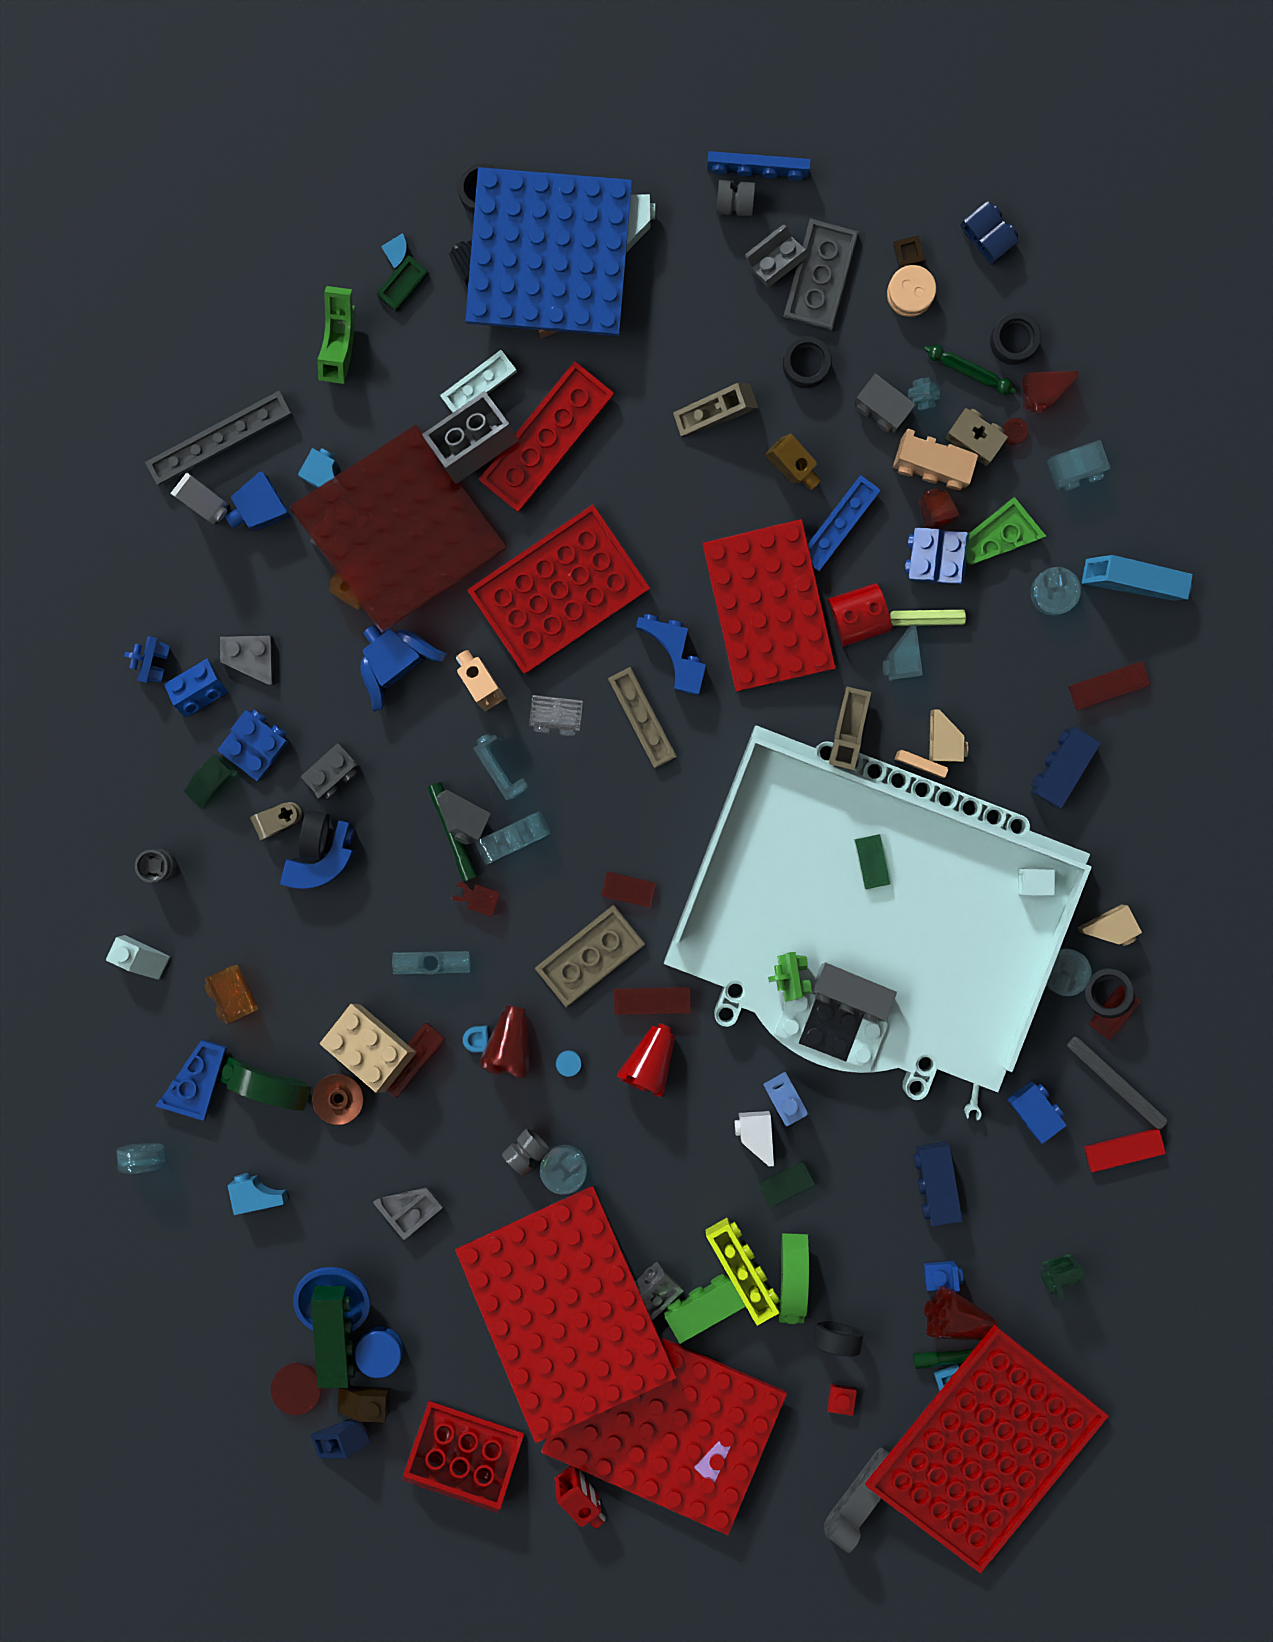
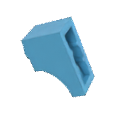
(318, 468)
(250, 1194)

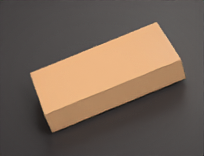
(921, 763)

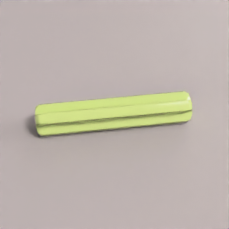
(928, 617)

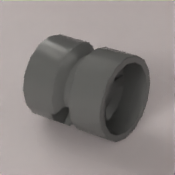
(735, 198)
(155, 865)
(525, 1152)

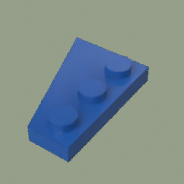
(195, 1084)

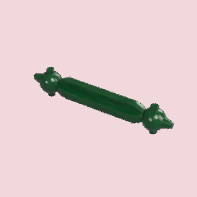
(969, 369)

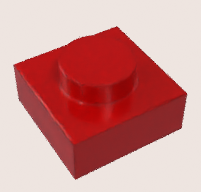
(841, 1399)

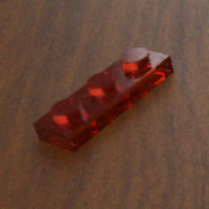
(1109, 685)
(651, 1000)
(425, 1043)

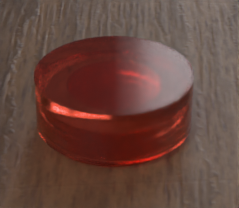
(1016, 430)

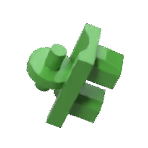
(788, 976)

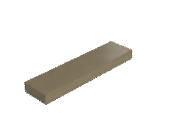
(642, 717)

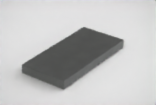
(821, 275)

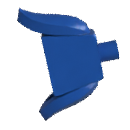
(390, 658)

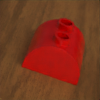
(860, 614)

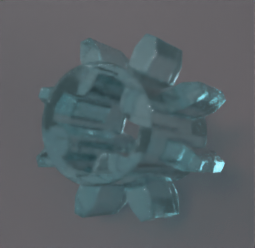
(924, 393)

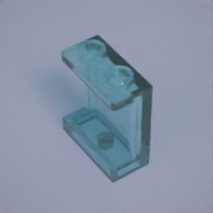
(507, 789)

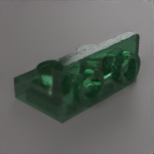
(1059, 1272)

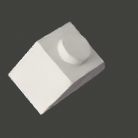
(756, 1134)

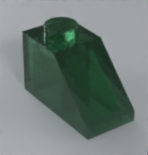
(209, 780)

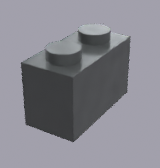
(883, 404)

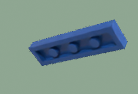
(758, 164)
(841, 521)

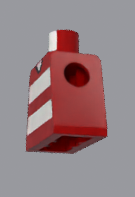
(578, 1498)

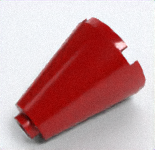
(650, 1061)

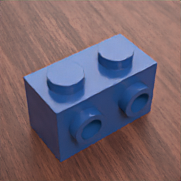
(1036, 1111)

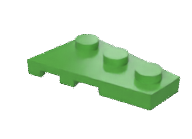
(1002, 532)

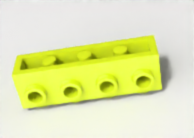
(742, 1271)

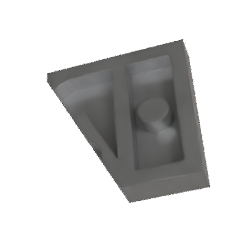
(249, 655)

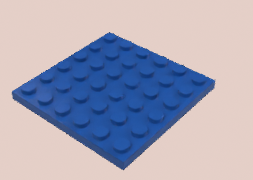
(548, 251)

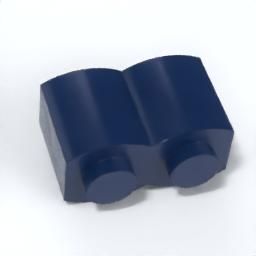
(990, 232)

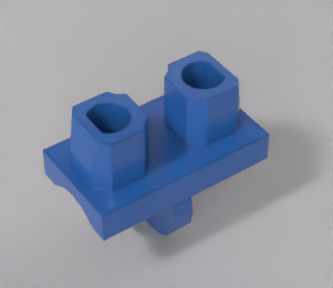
(146, 671)

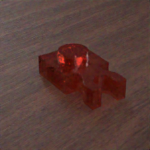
(481, 898)

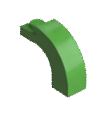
(338, 335)
(794, 1278)

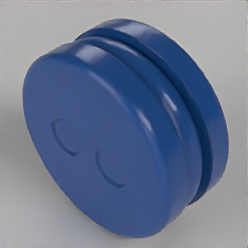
(379, 1352)

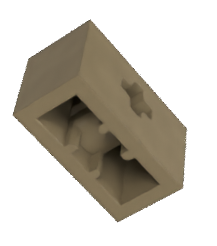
(963, 435)

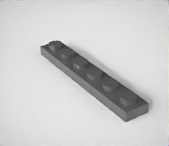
(218, 438)

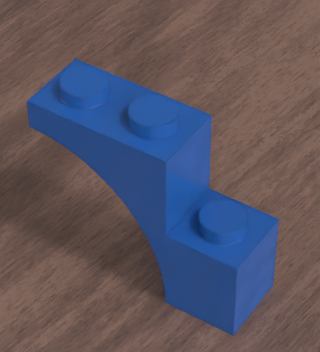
(672, 636)

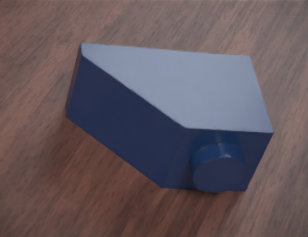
(340, 1439)

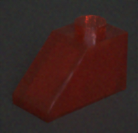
(1044, 388)
(937, 508)

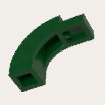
(263, 1086)

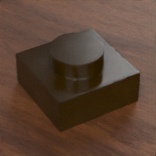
(908, 251)

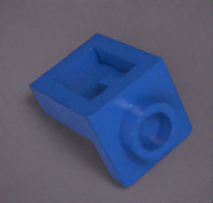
(942, 1274)

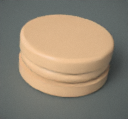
(911, 291)

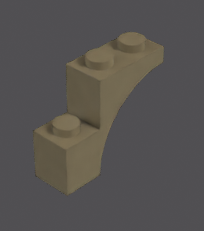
(849, 728)

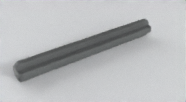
(1117, 1082)

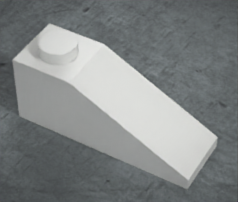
(200, 499)

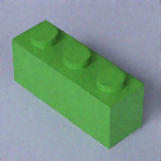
(703, 1308)

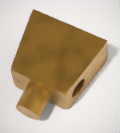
(784, 457)

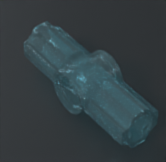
(415, 962)

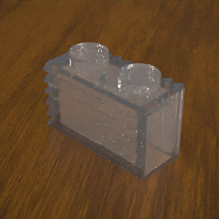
(556, 714)

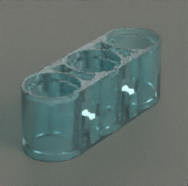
(513, 837)

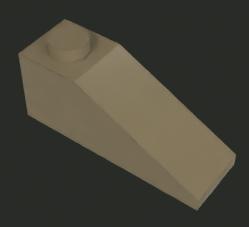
(716, 409)

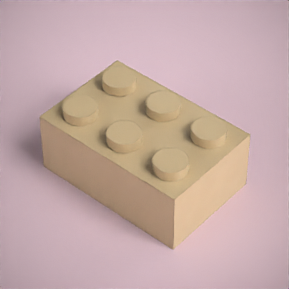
(367, 1048)

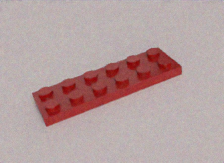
(547, 437)

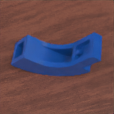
(306, 875)

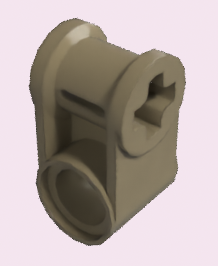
(273, 820)

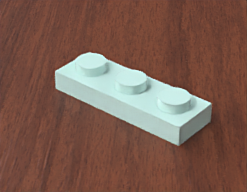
(483, 378)

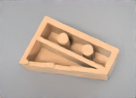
(934, 461)

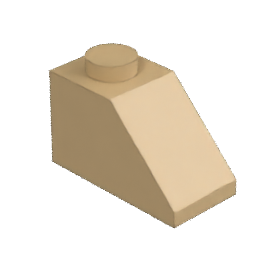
(945, 740)
(1113, 926)

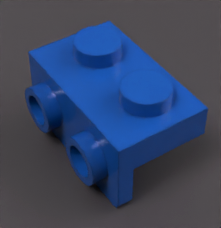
(195, 688)

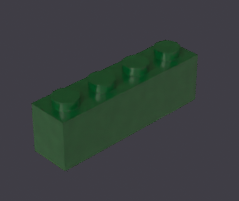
(331, 1336)

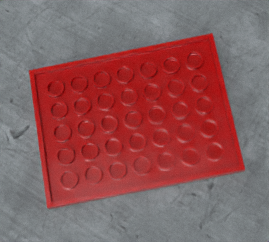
(565, 1314)
(664, 1433)
(986, 1449)

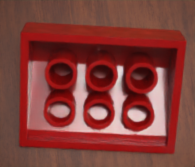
(463, 1457)

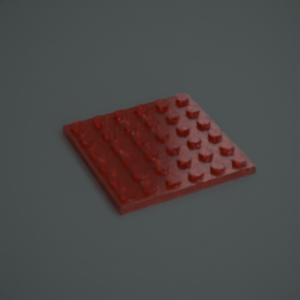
(397, 528)

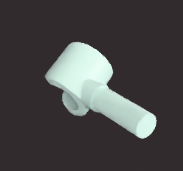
(973, 1105)

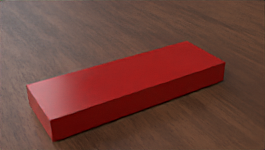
(1124, 1150)

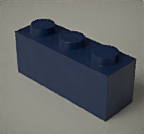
(1064, 767)
(937, 1184)

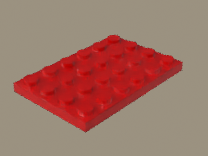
(558, 589)
(768, 605)

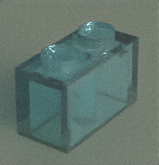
(1079, 465)

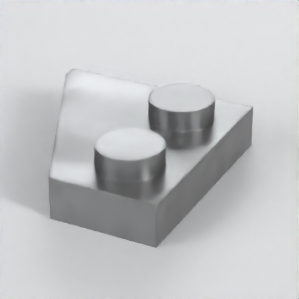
(409, 1209)

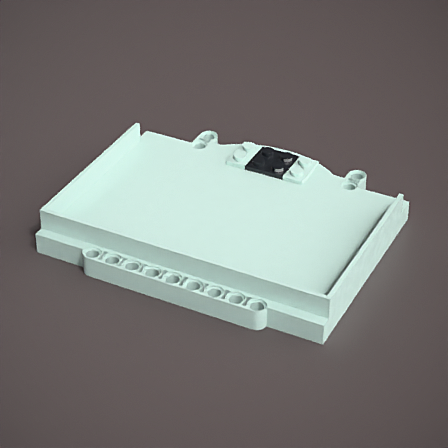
(941, 935)

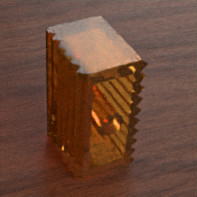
(230, 994)

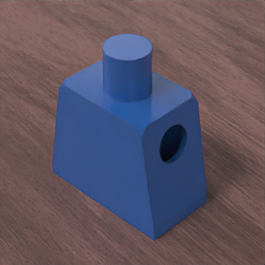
(257, 504)

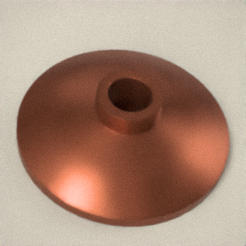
(326, 1105)

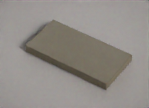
(589, 956)

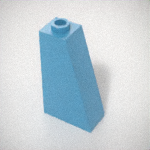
(1137, 577)

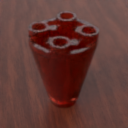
(508, 1045)
(955, 1317)

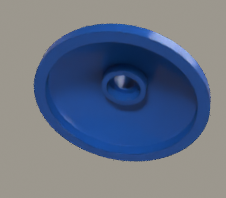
(332, 1277)

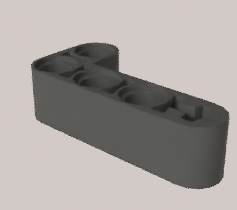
(854, 1507)

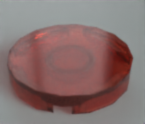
(295, 1389)

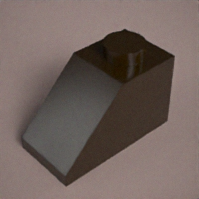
(364, 1403)

